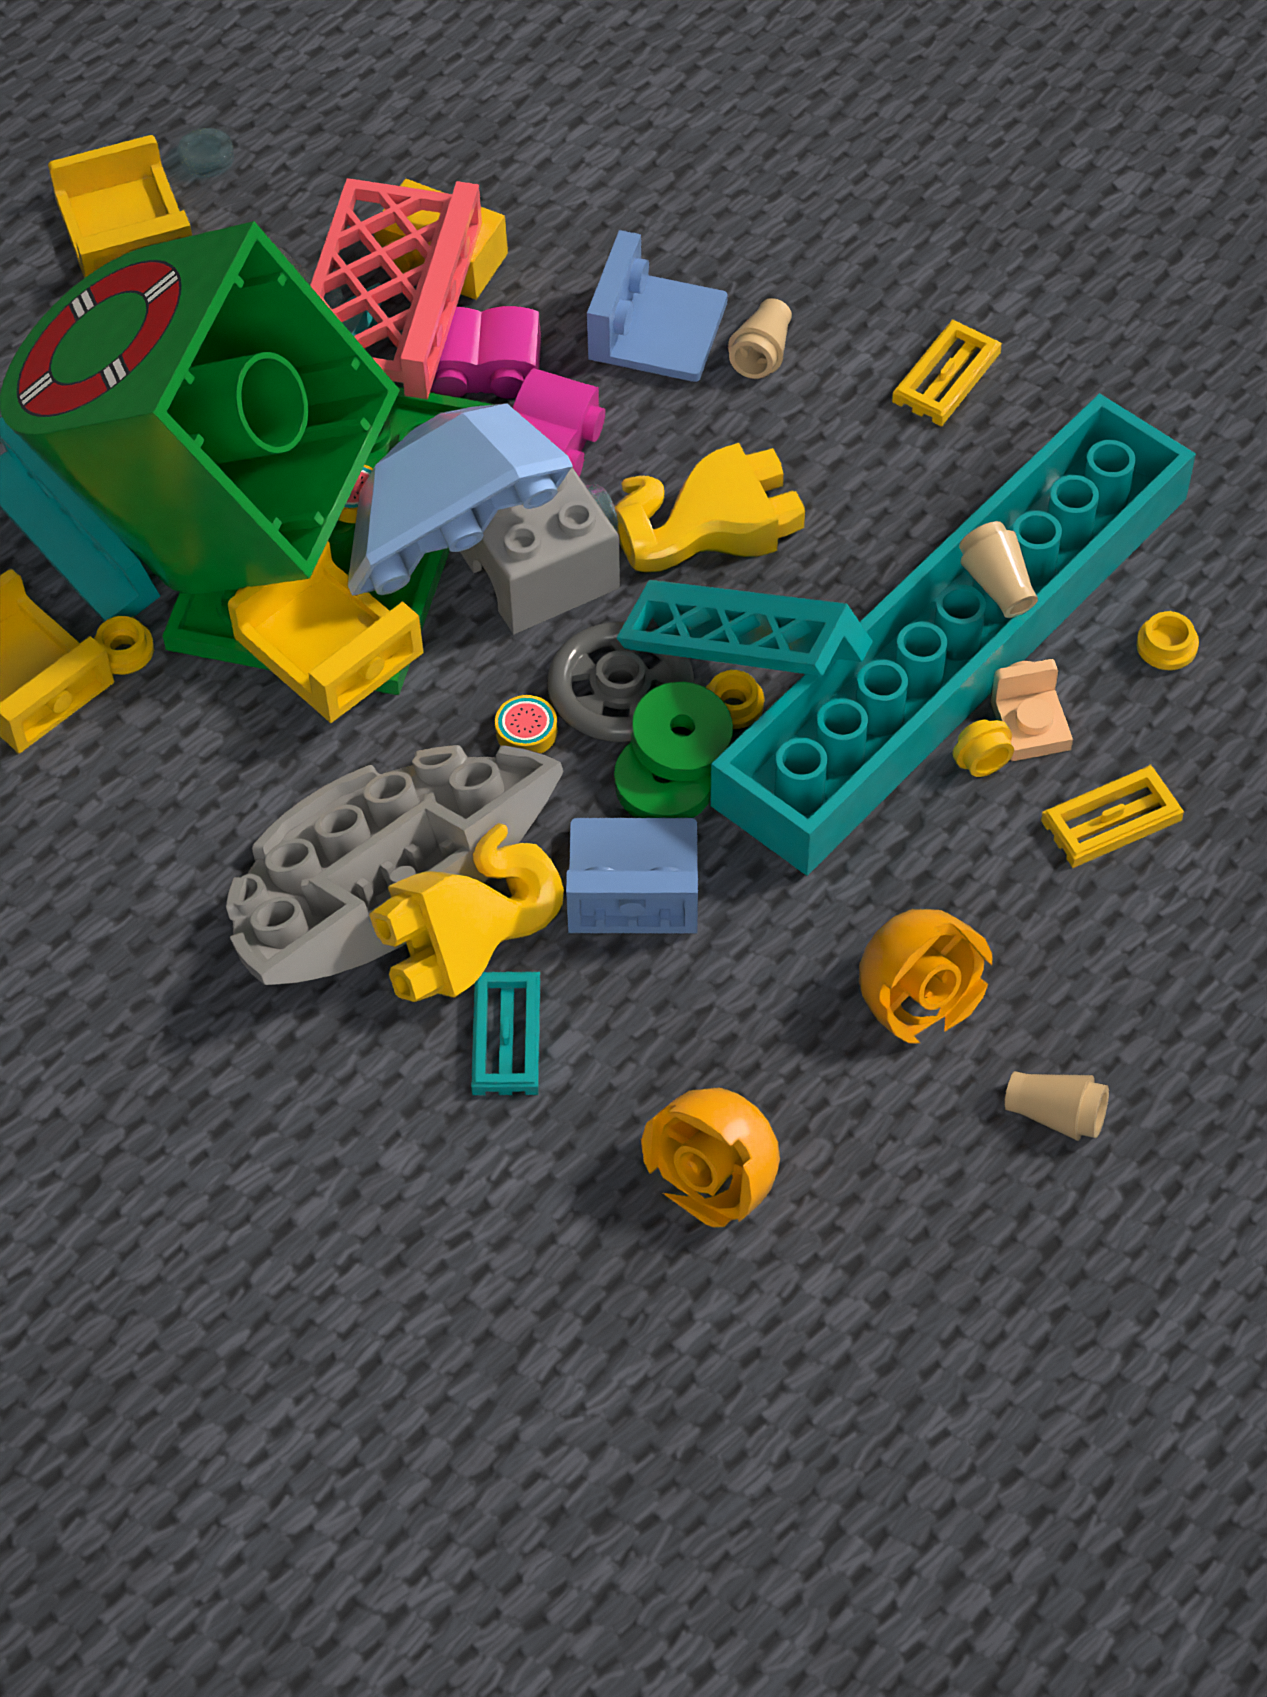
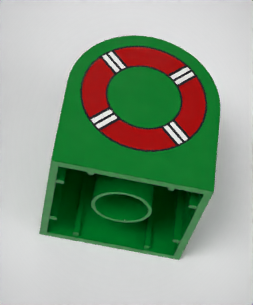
(202, 408)

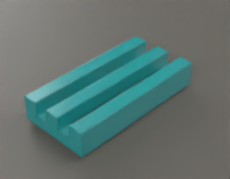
(506, 1080)

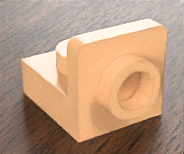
(1031, 709)

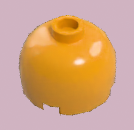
(928, 959)
(703, 1142)

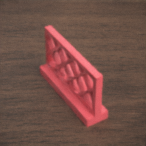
(437, 280)

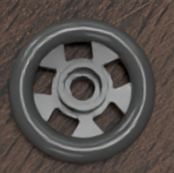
(573, 664)

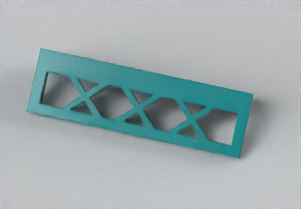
(70, 533)
(744, 628)

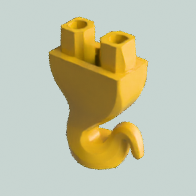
(716, 510)
(459, 921)

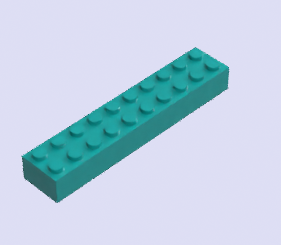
(938, 638)

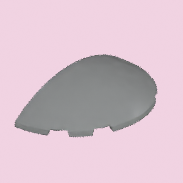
(341, 847)

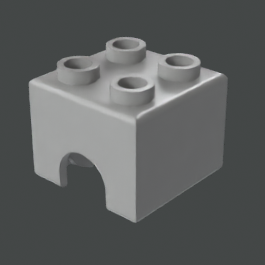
(548, 556)

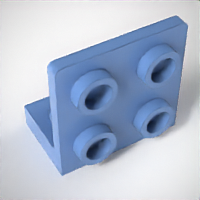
(651, 319)
(632, 875)

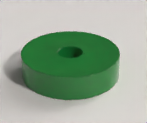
(680, 706)
(647, 798)

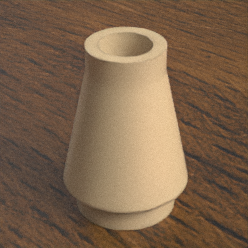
(760, 342)
(998, 566)
(1060, 1102)

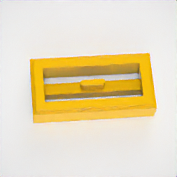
(926, 403)
(1122, 835)

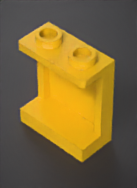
(116, 201)
(325, 639)
(41, 668)

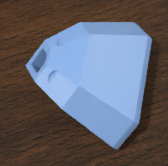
(446, 488)

